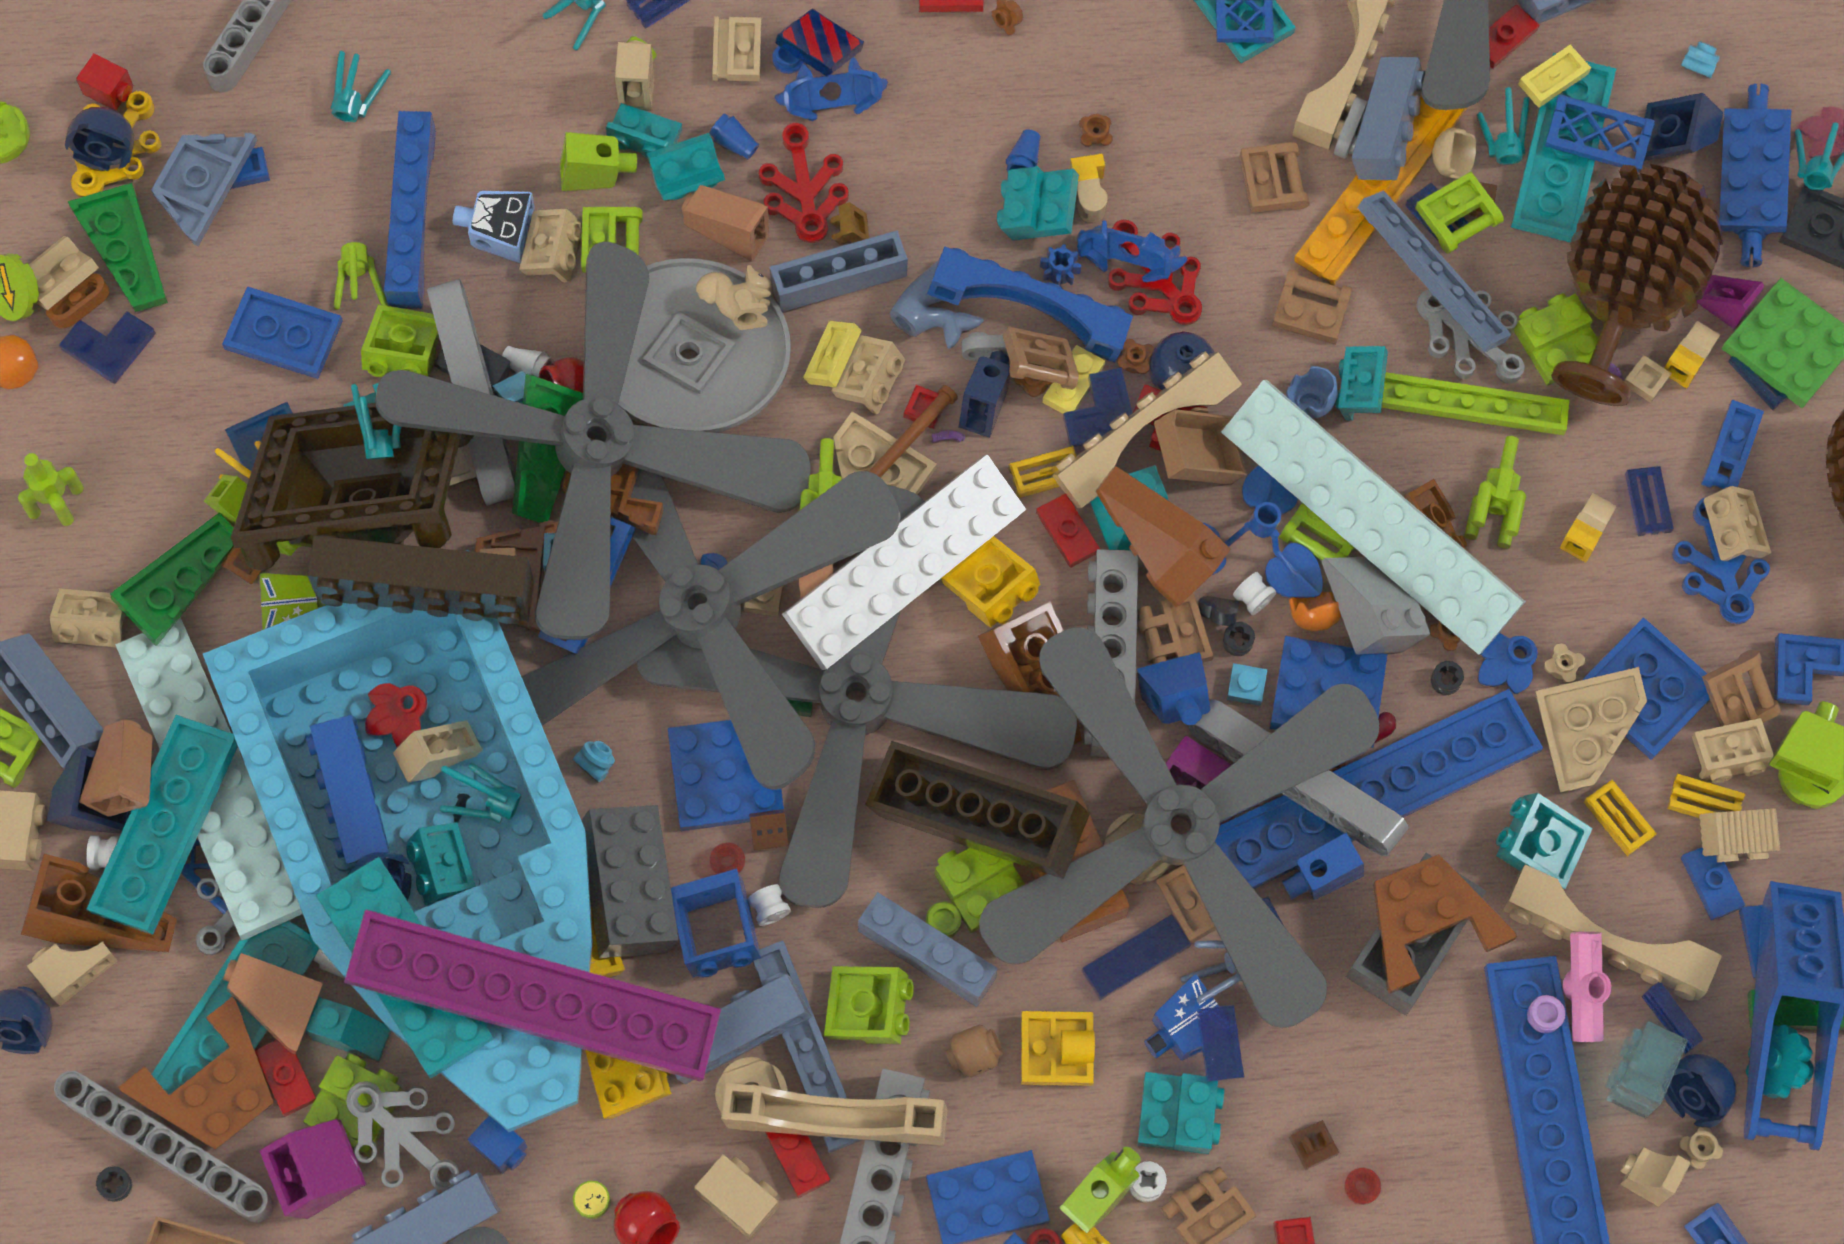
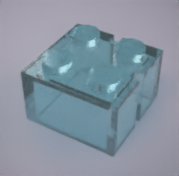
(1646, 1069)

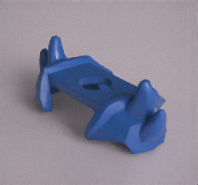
(857, 88)
(1105, 243)

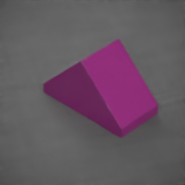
(1730, 298)

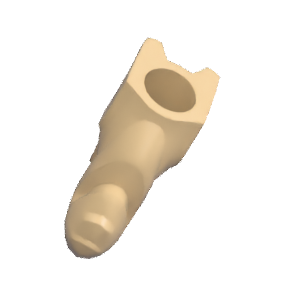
(739, 302)

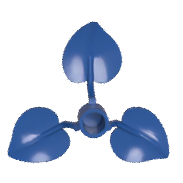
(1294, 569)

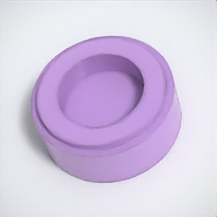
(1546, 1014)

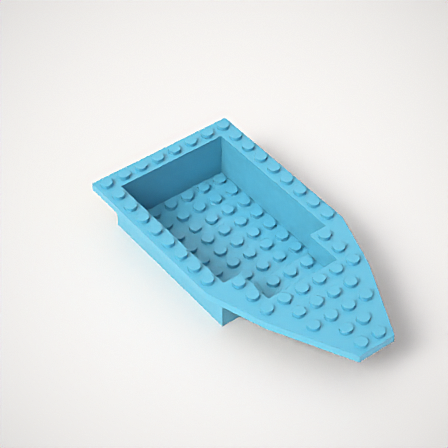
(525, 869)

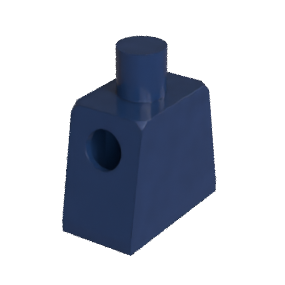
(987, 385)

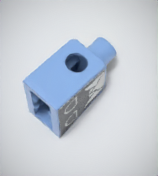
(498, 222)

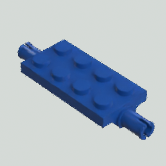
(1755, 172)

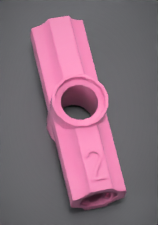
(1587, 986)

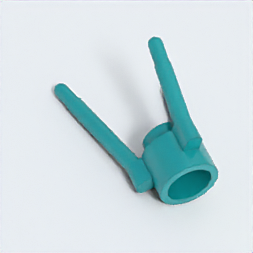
(596, 5)
(347, 102)
(1508, 147)
(1819, 171)
(376, 442)
(501, 798)

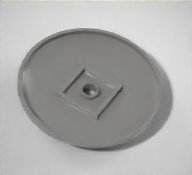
(734, 368)

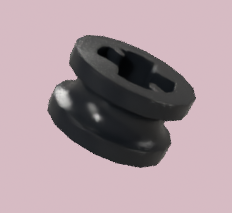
(1230, 644)
(1436, 677)
(121, 1191)

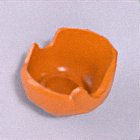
(17, 362)
(1315, 612)

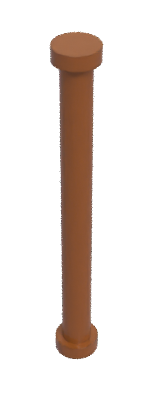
(945, 397)

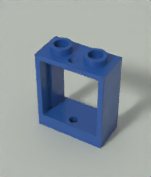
(705, 893)

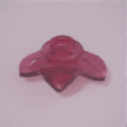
(1819, 127)

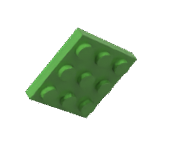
(1789, 343)

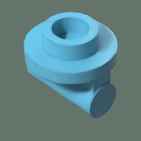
(1701, 59)
(595, 759)

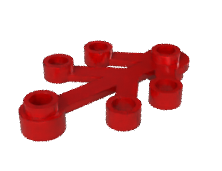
(804, 189)
(1175, 298)

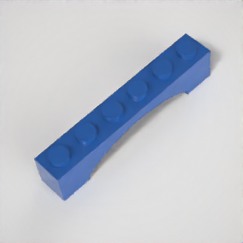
(408, 209)
(1095, 324)

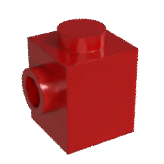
(105, 82)

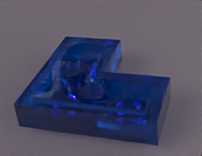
(111, 353)
(1110, 401)

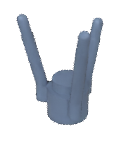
(1227, 965)

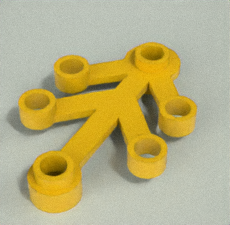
(102, 178)

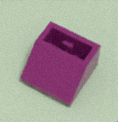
(1194, 764)
(312, 1168)

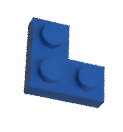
(1798, 659)

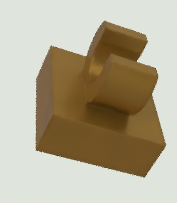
(852, 223)

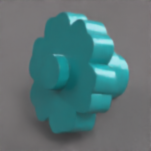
(1787, 1062)

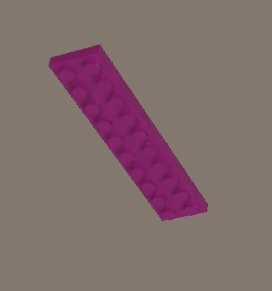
(532, 995)

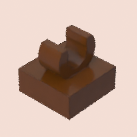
(1314, 1145)

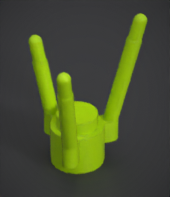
(355, 263)

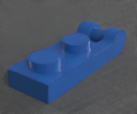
(1733, 445)

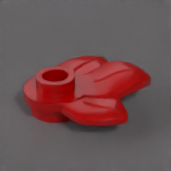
(390, 713)

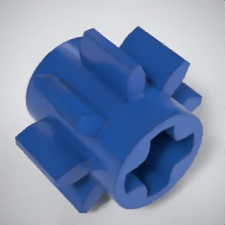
(1061, 258)

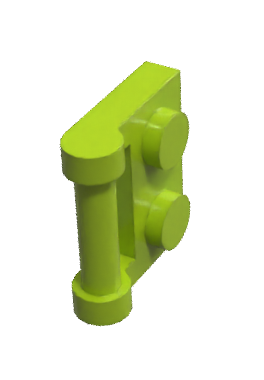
(1454, 203)
(600, 226)
(1308, 519)
(19, 741)

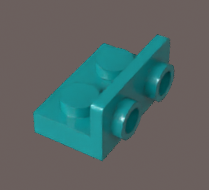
(642, 130)
(685, 167)
(1362, 380)
(439, 862)

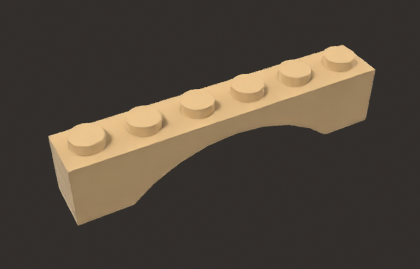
(1324, 107)
(1202, 385)
(1680, 965)
(866, 1119)

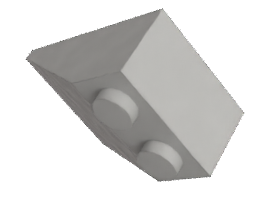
(1373, 607)

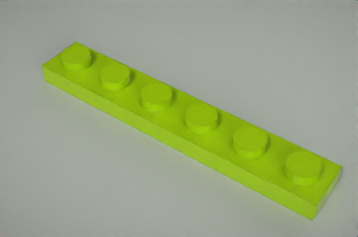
(1475, 403)

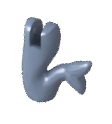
(915, 316)

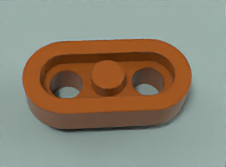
(79, 302)

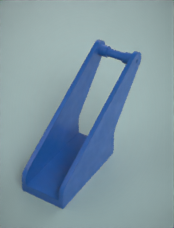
(1802, 959)

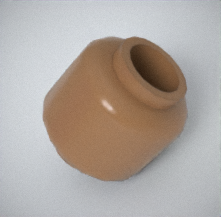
(974, 1050)

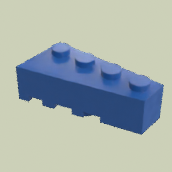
(348, 788)

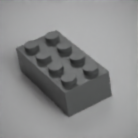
(629, 882)
(1425, 954)

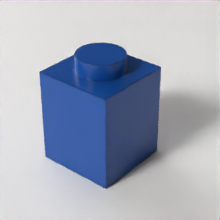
(498, 1145)

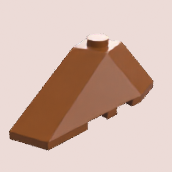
(1168, 540)

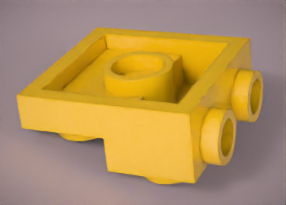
(993, 582)

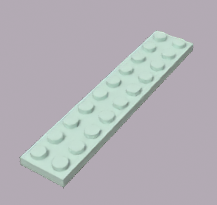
(1373, 517)
(235, 830)

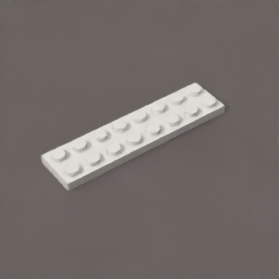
(899, 569)

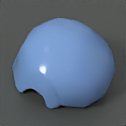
(1314, 391)

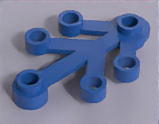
(1723, 571)

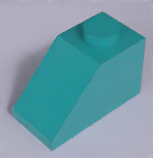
(347, 1029)

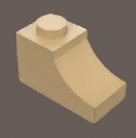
(435, 747)
(68, 972)
(1653, 1175)

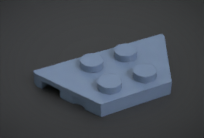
(200, 179)

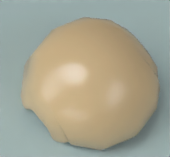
(1454, 153)

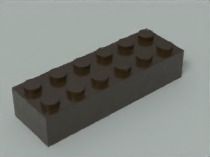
(421, 579)
(978, 809)

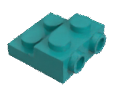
(1038, 203)
(1543, 838)
(1179, 1113)

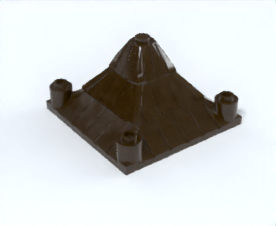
(317, 483)

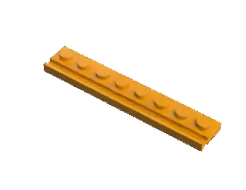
(1344, 227)

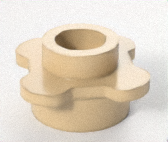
(1555, 667)
(1710, 1143)

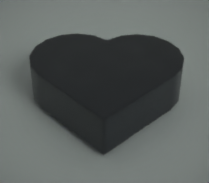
(1219, 610)

